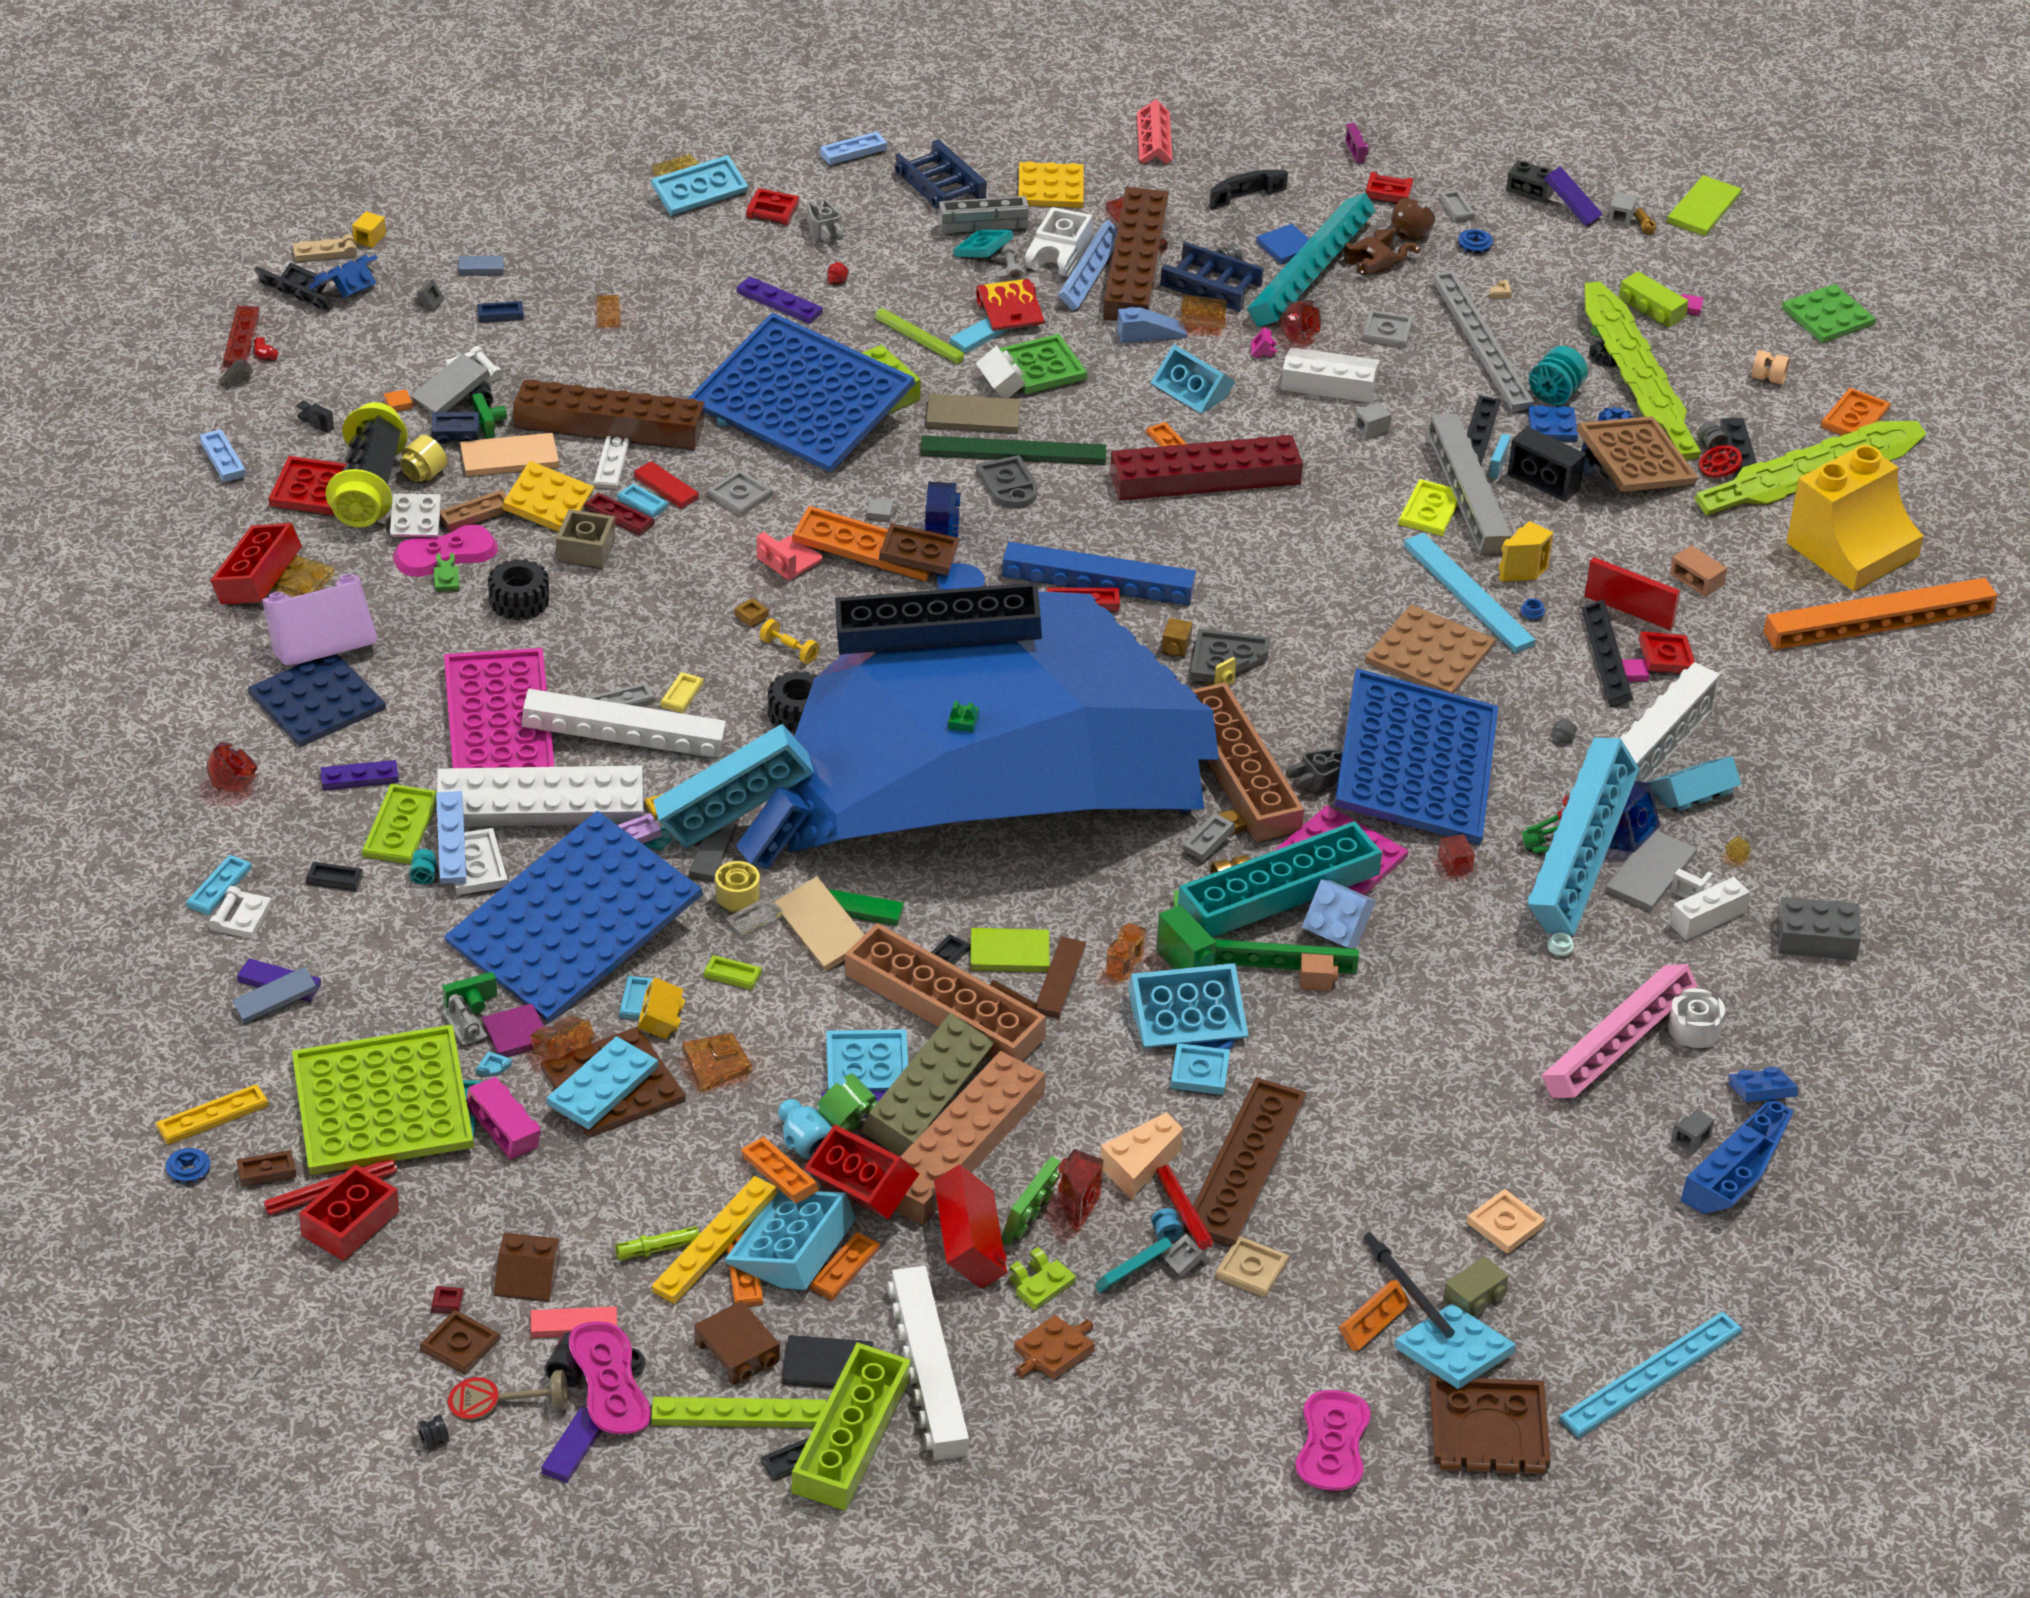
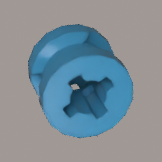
(1166, 1224)

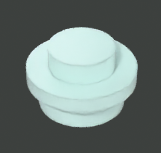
(1560, 944)

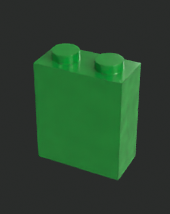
(1183, 940)

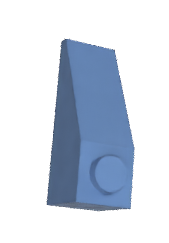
(1146, 325)

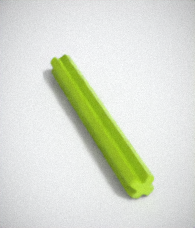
(919, 335)

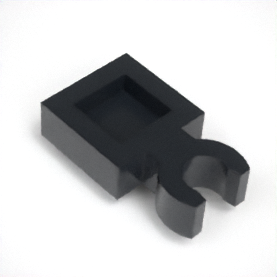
(318, 416)

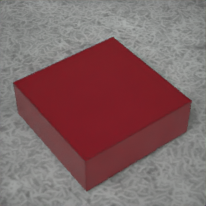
(447, 1299)

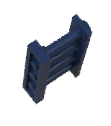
(950, 164)
(1198, 285)

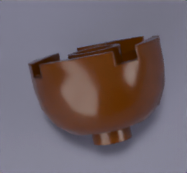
(1412, 220)

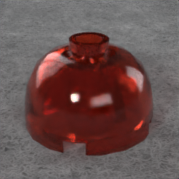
(1300, 318)
(230, 769)

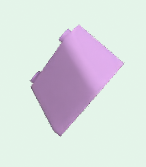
(319, 622)

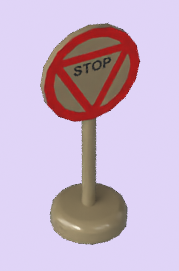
(479, 1396)

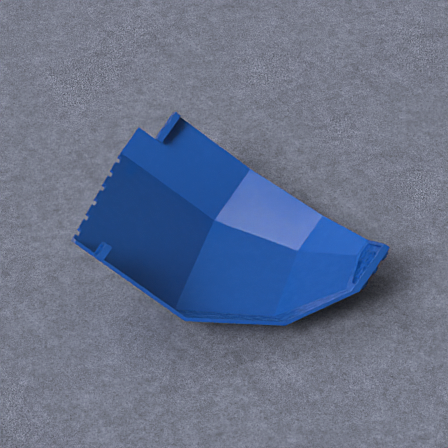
(1057, 731)

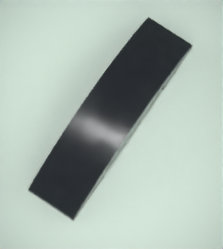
(1245, 183)
(1594, 471)

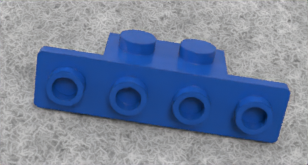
(350, 278)

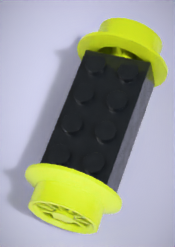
(362, 490)

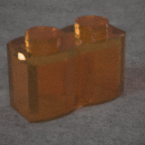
(1125, 952)
(559, 1039)

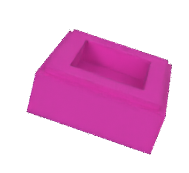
(1694, 305)
(1636, 670)

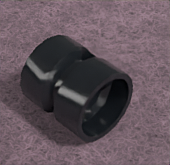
(563, 1360)

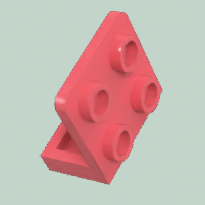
(786, 556)

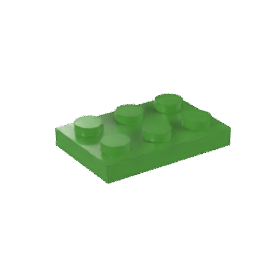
(1028, 1204)

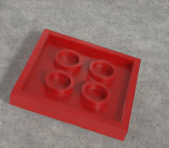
(304, 485)

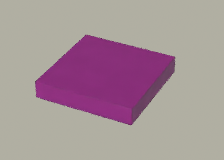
(512, 1029)

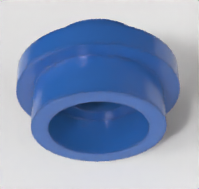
(1533, 609)

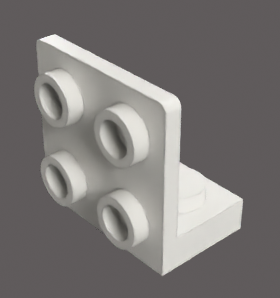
(415, 515)

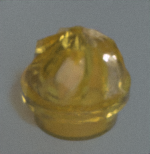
(1738, 849)

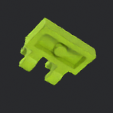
(1043, 1286)

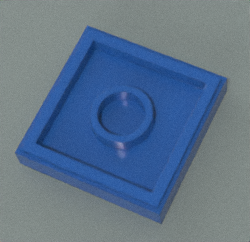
(1282, 242)

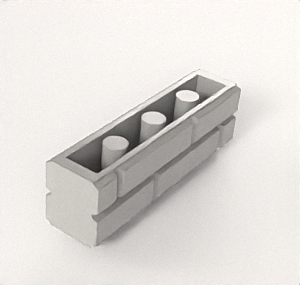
(983, 214)

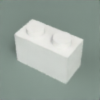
(1001, 373)

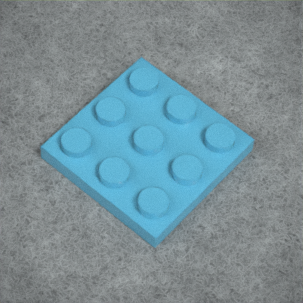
(871, 1055)
(1459, 1358)

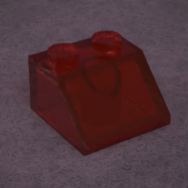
(1080, 1186)

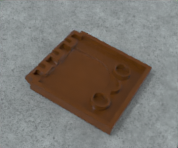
(1490, 1425)

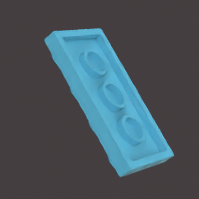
(699, 185)
(602, 1082)

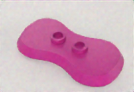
(468, 544)
(613, 1395)
(1331, 1452)

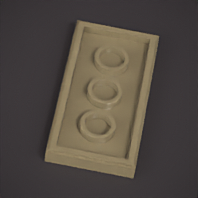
(973, 413)

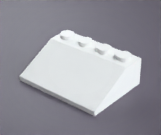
(1329, 374)

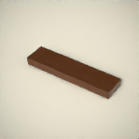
(1060, 977)

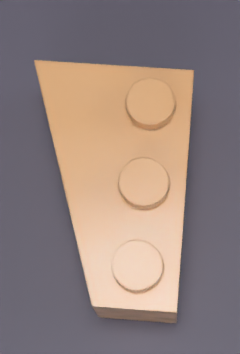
(1137, 1154)

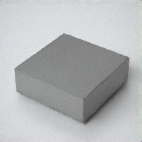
(880, 509)

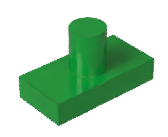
(487, 415)
(473, 990)

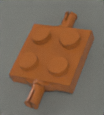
(1054, 1347)

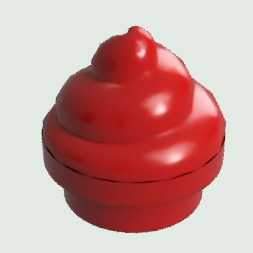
(837, 273)

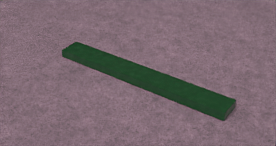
(1001, 448)

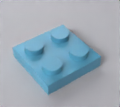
(1200, 1069)

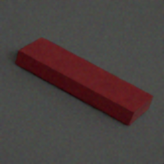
(624, 516)

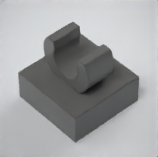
(429, 295)

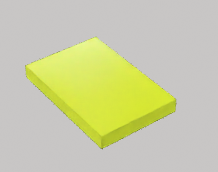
(1429, 508)

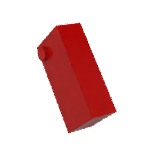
(256, 563)
(861, 1171)
(970, 1226)

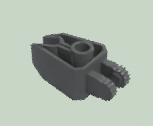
(1316, 770)

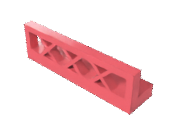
(1158, 130)

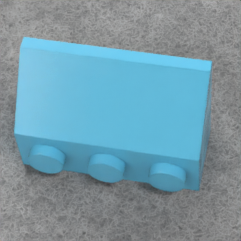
(1192, 380)
(1697, 783)

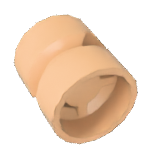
(1778, 370)

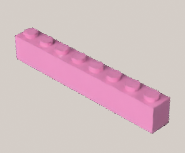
(1617, 1032)

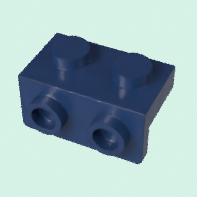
(455, 426)

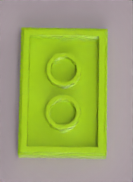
(1010, 950)

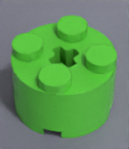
(847, 1103)

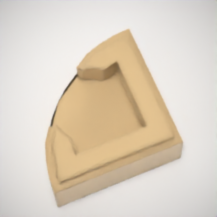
(1501, 290)

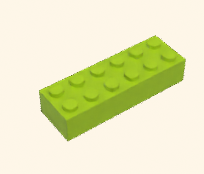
(850, 1426)

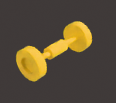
(770, 631)

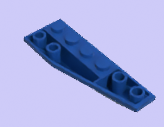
(1738, 1161)

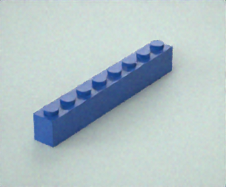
(1097, 571)

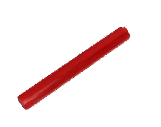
(311, 1192)
(1184, 1207)

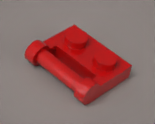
(1388, 188)
(775, 202)

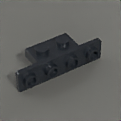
(296, 281)

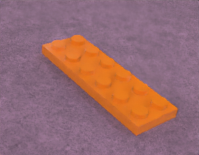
(848, 539)

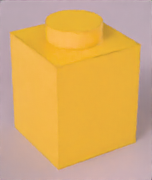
(369, 229)

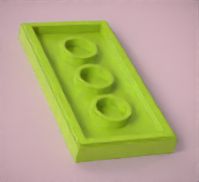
(1704, 205)
(400, 824)

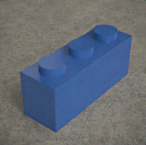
(773, 828)

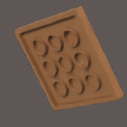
(1637, 453)
(1430, 650)

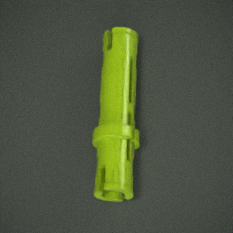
(647, 1245)

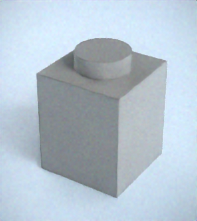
(1622, 209)
(1372, 420)

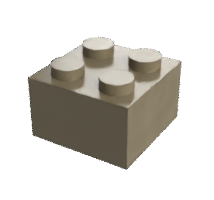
(585, 538)

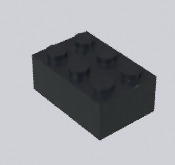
(1546, 464)

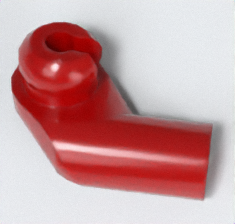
(264, 351)

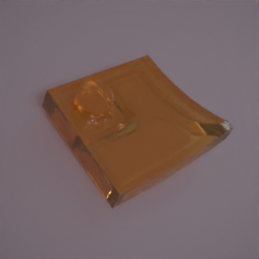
(716, 1060)

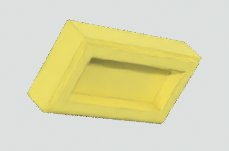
(682, 692)

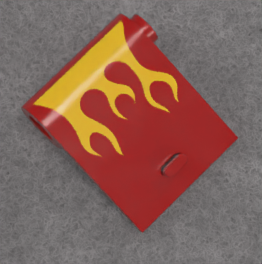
(1010, 304)

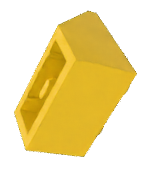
(1526, 553)

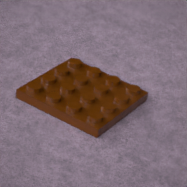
(650, 1096)

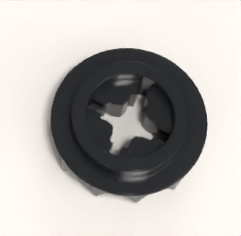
(1598, 355)

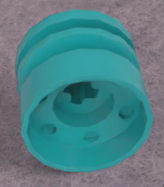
(1558, 375)

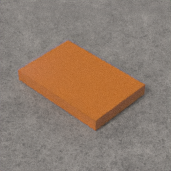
(1854, 411)

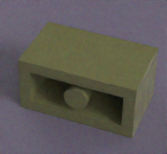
(1476, 1287)

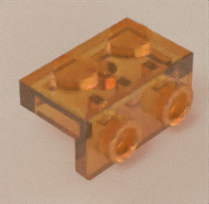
(1203, 312)

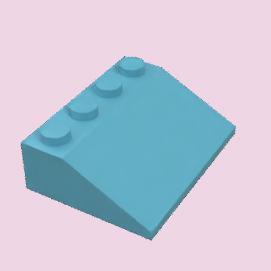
(1187, 1005)
(793, 1240)

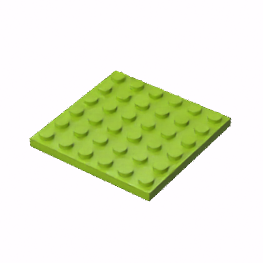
(382, 1099)

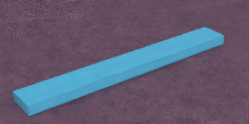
(1469, 593)
(1650, 1375)

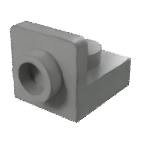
(1184, 1255)

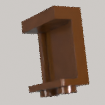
(738, 1342)

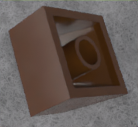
(527, 1267)

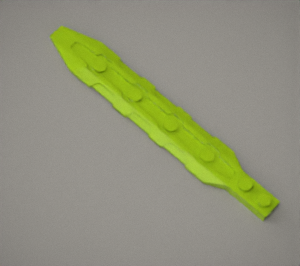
(1638, 365)
(1779, 477)

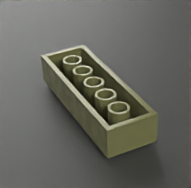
(927, 1085)

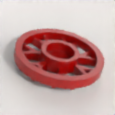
(1720, 461)

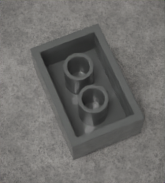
(1818, 928)

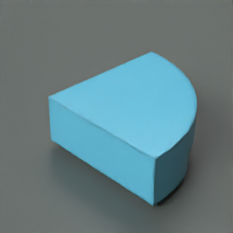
(493, 1063)

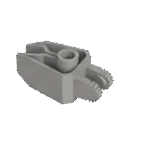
(824, 221)

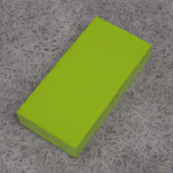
(732, 972)

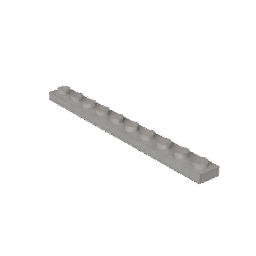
(1482, 341)

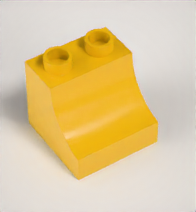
(1853, 518)

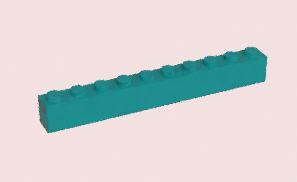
(1311, 259)

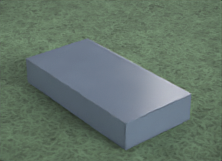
(481, 265)

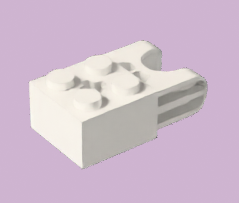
(1060, 240)

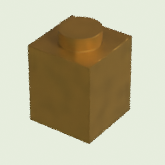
(1176, 637)

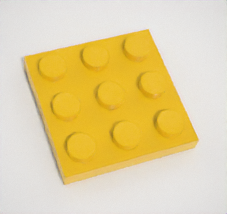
(1052, 184)
(546, 495)

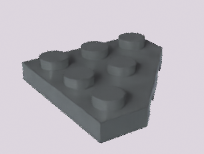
(1218, 646)

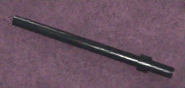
(1383, 1255)

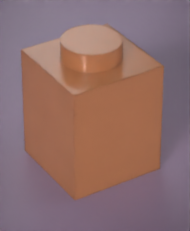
(1317, 972)

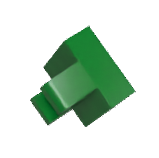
(963, 717)

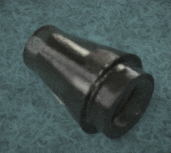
(235, 374)

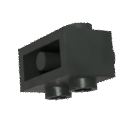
(1529, 181)

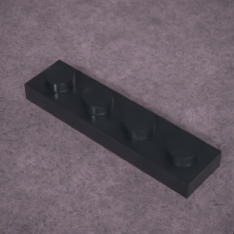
(1738, 437)

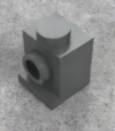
(1692, 1131)

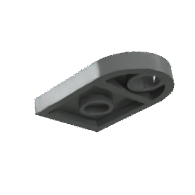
(1008, 479)

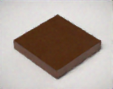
(460, 1342)

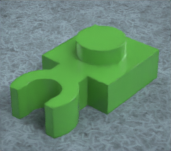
(446, 574)

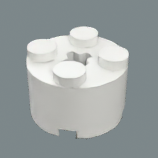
(1696, 1019)

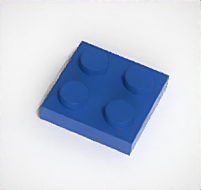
(1554, 422)
(1763, 1085)

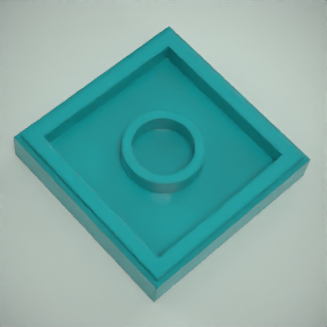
(983, 243)

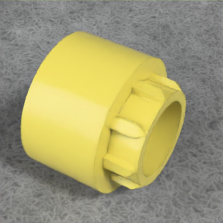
(423, 459)
(737, 885)

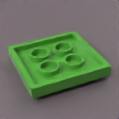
(1828, 313)
(1046, 363)

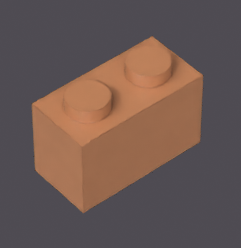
(1698, 570)

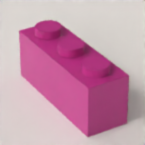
(503, 1117)

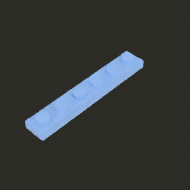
(1089, 266)

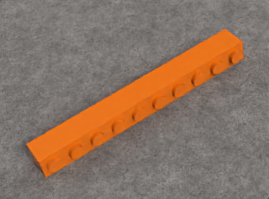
(1880, 613)

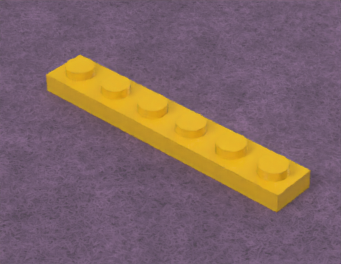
(714, 1240)

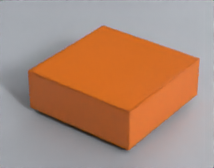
(398, 400)

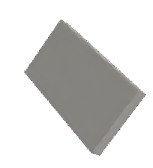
(1650, 870)

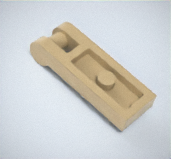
(325, 249)

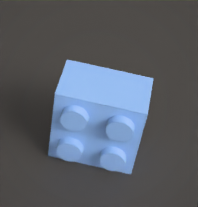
(1338, 914)

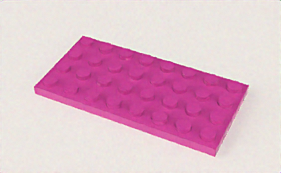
(487, 709)

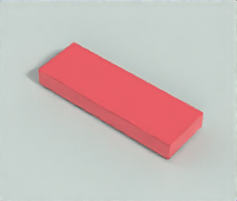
(560, 1321)

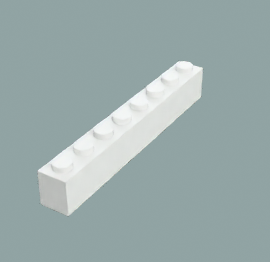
(623, 723)
(929, 1363)

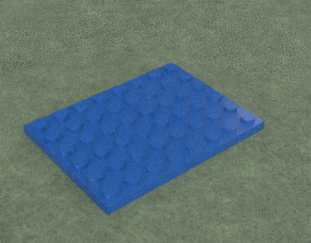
(802, 391)
(1416, 756)
(573, 916)

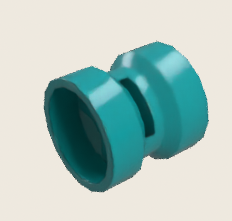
(423, 866)

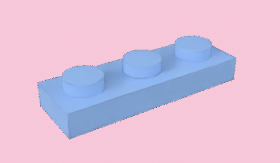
(853, 148)
(222, 455)

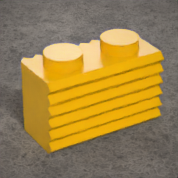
(660, 1008)

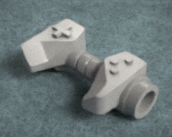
(1008, 255)

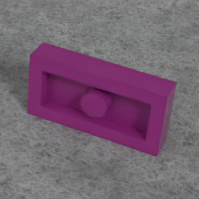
(1356, 144)

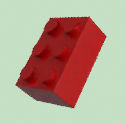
(349, 1212)

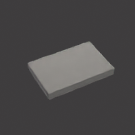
(450, 385)

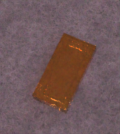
(608, 311)

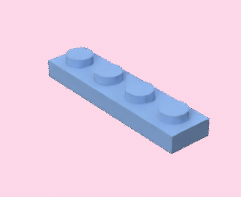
(451, 837)

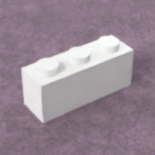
(1710, 908)

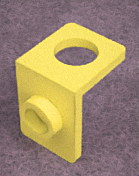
(1224, 672)

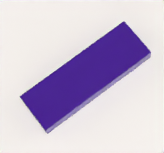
(1573, 196)
(261, 973)
(571, 1447)

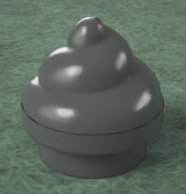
(1563, 731)

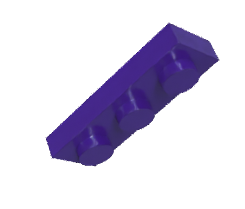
(359, 775)

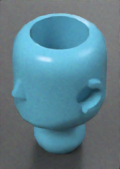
(803, 1127)

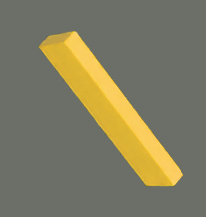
(212, 1114)

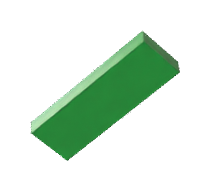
(869, 907)

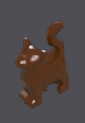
(1377, 252)

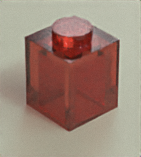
(1456, 855)

